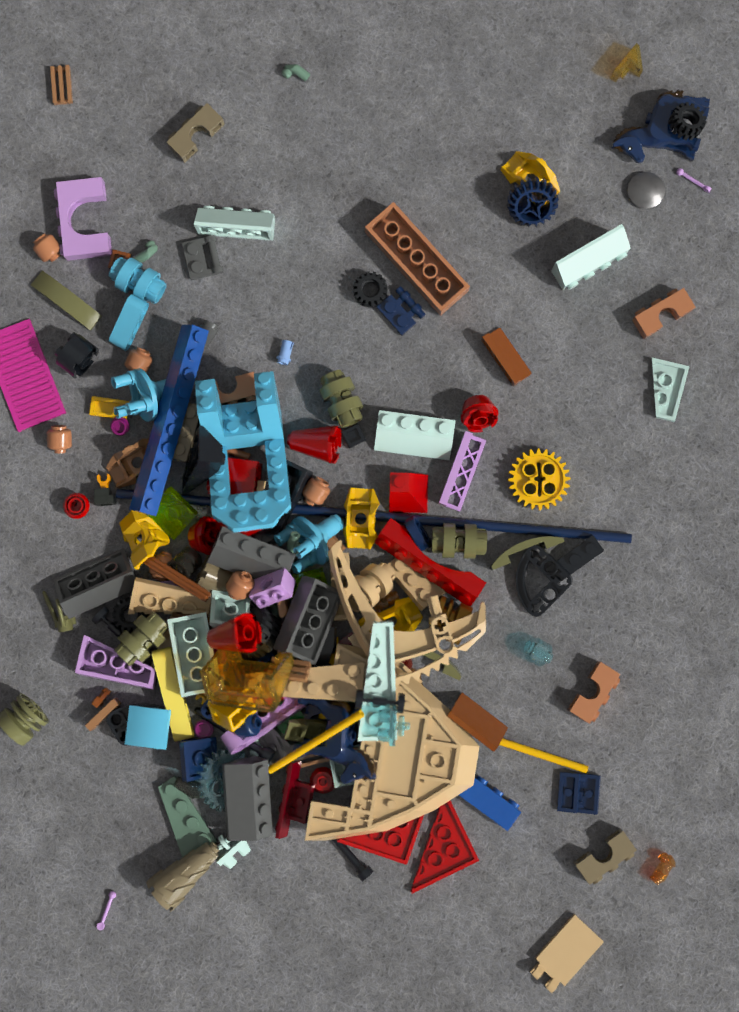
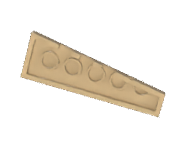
(329, 683)

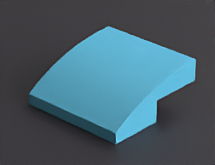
(147, 727)

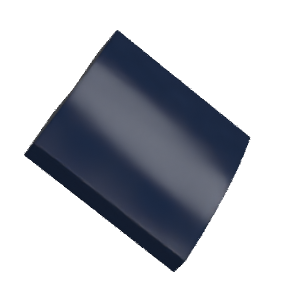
(579, 793)

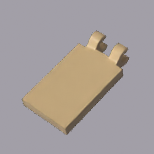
(566, 953)

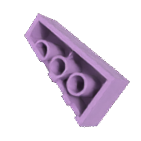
(104, 663)

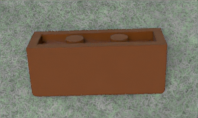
(506, 356)

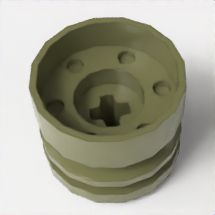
(26, 715)

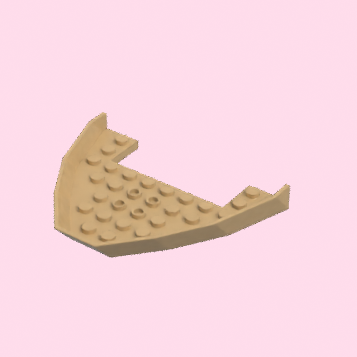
(413, 777)

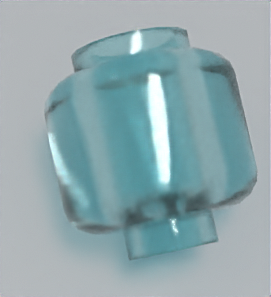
(538, 652)

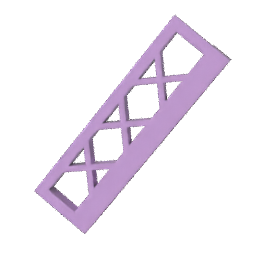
(456, 467)

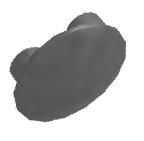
(646, 190)

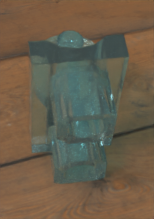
(389, 716)

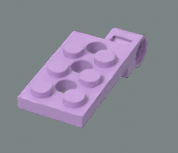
(269, 722)

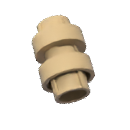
(374, 582)

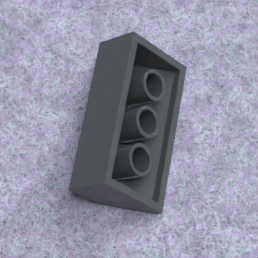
(244, 553)
(95, 583)
(308, 620)
(247, 799)

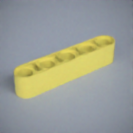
(166, 672)

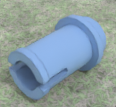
(285, 352)

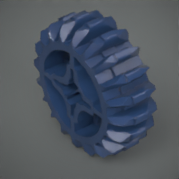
(539, 193)

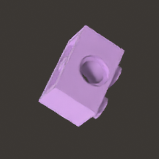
(272, 588)

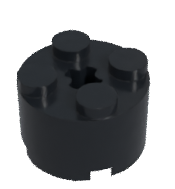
(76, 355)

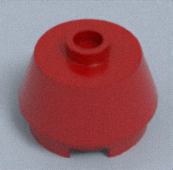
(479, 413)
(203, 534)

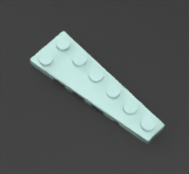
(378, 679)

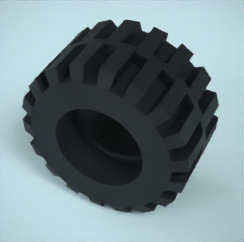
(270, 629)

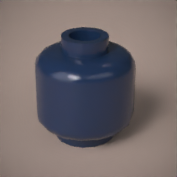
(250, 727)

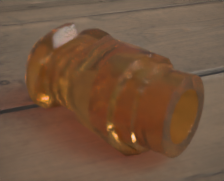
(387, 601)
(663, 868)

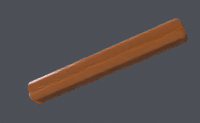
(178, 578)

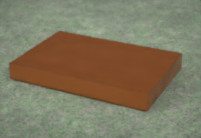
(477, 722)

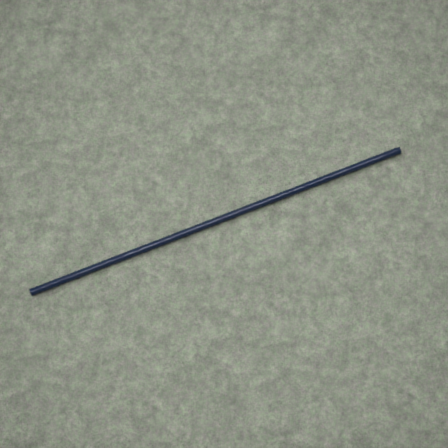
(433, 521)

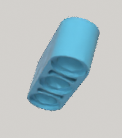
(128, 322)

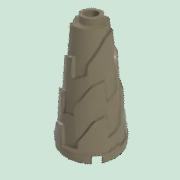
(180, 877)

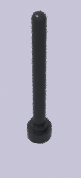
(266, 753)
(362, 870)

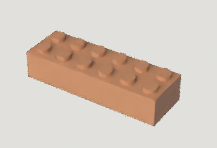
(416, 258)

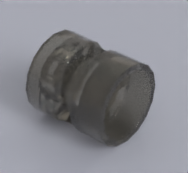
(186, 561)

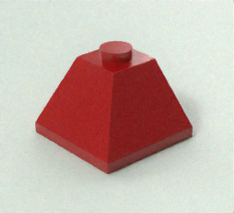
(408, 493)

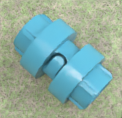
(130, 276)

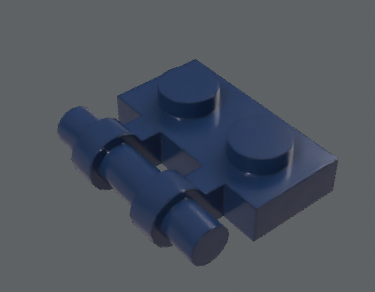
(396, 314)

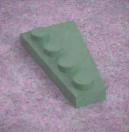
(184, 818)

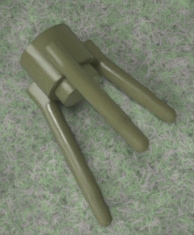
(63, 623)

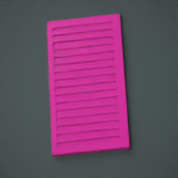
(27, 378)

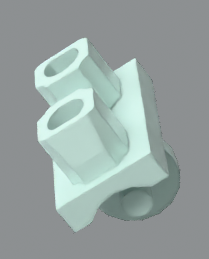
(228, 849)

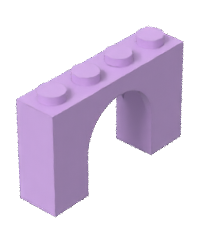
(70, 196)

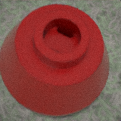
(72, 510)
(324, 774)

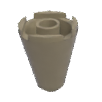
(213, 577)

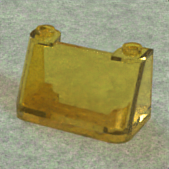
(246, 683)

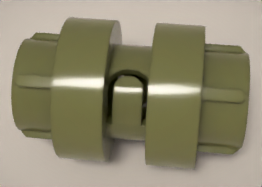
(338, 391)
(472, 544)
(135, 644)

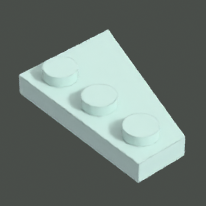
(668, 387)

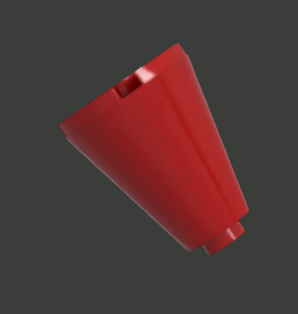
(317, 442)
(236, 634)

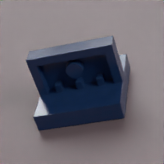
(193, 754)

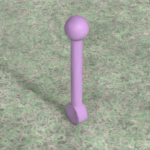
(680, 172)
(100, 926)

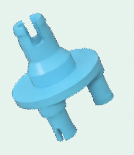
(144, 394)
(312, 538)

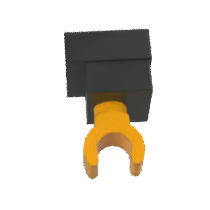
(103, 496)

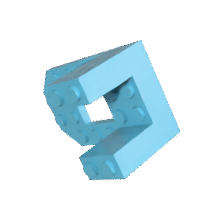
(241, 427)

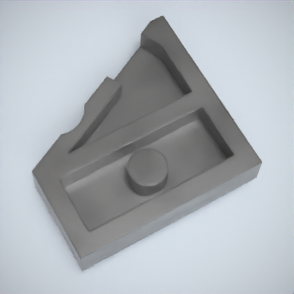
(276, 741)

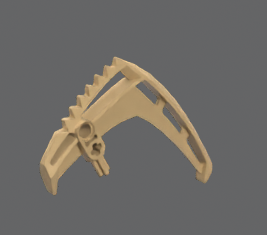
(407, 643)

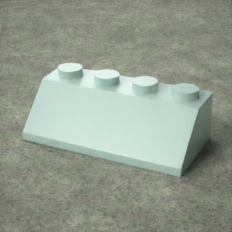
(235, 223)
(591, 257)
(414, 435)
(190, 651)

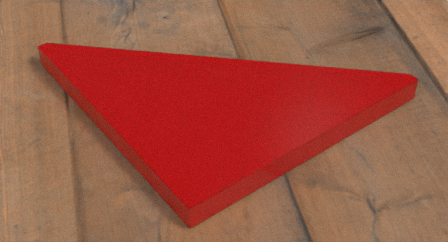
(391, 844)
(446, 849)

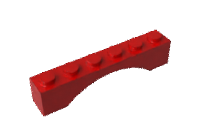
(460, 584)

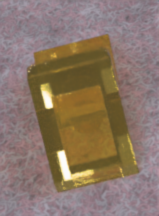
(631, 62)

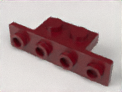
(295, 801)

